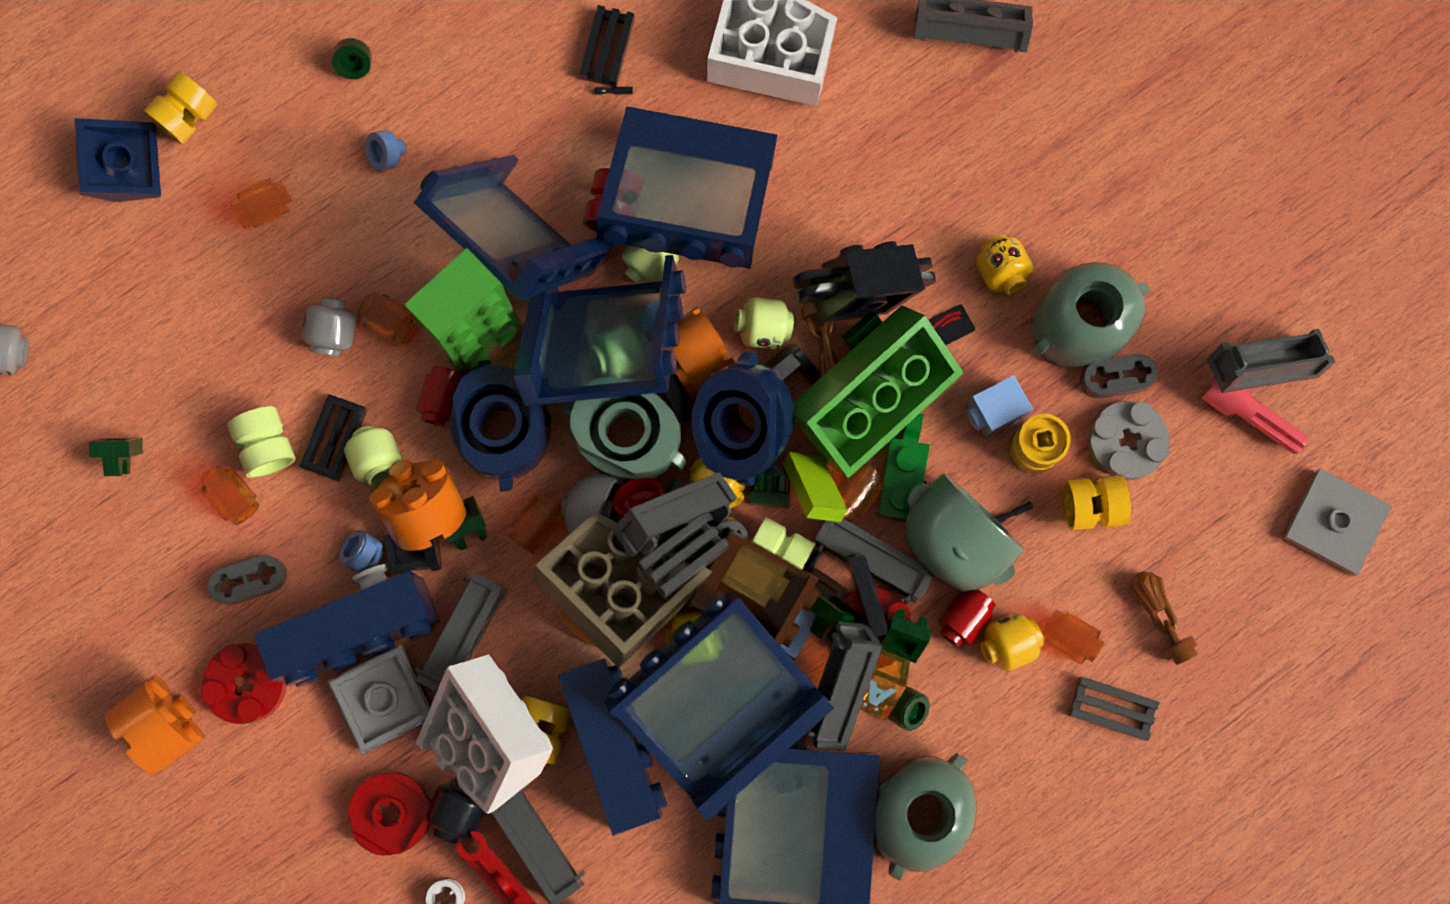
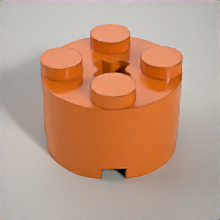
(699, 351)
(418, 503)
(154, 725)

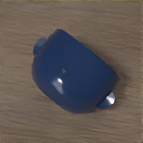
(478, 397)
(721, 434)

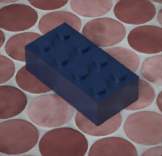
(347, 628)
(611, 749)

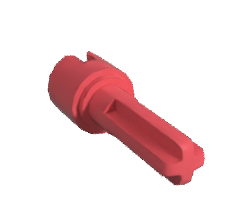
(1256, 414)

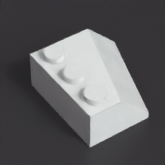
(484, 733)

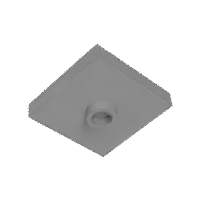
(1336, 522)
(381, 699)

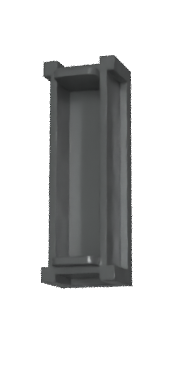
(975, 22)
(1270, 361)
(668, 514)
(884, 561)
(463, 629)
(845, 683)
(538, 848)

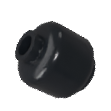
(453, 813)

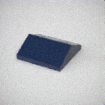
(117, 159)

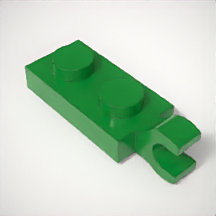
(903, 469)

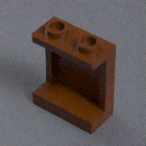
(776, 616)

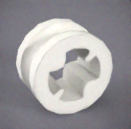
(371, 576)
(438, 887)

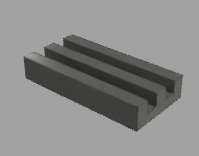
(709, 534)
(1147, 718)

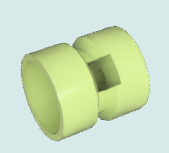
(259, 436)
(792, 548)

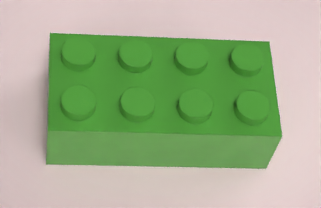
(464, 312)
(876, 390)

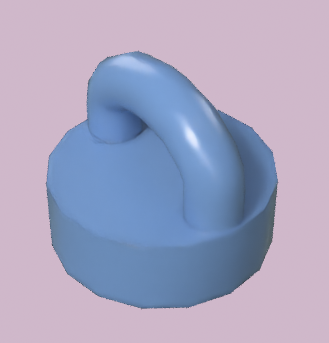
(361, 551)

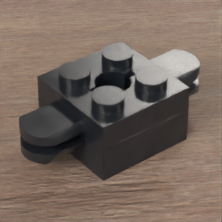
(865, 281)

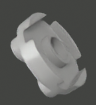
(1138, 420)

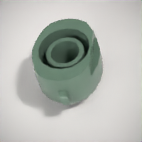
(1066, 337)
(649, 457)
(958, 536)
(958, 809)

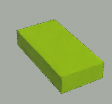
(814, 487)

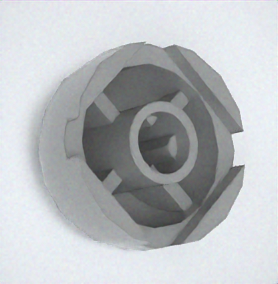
(588, 496)

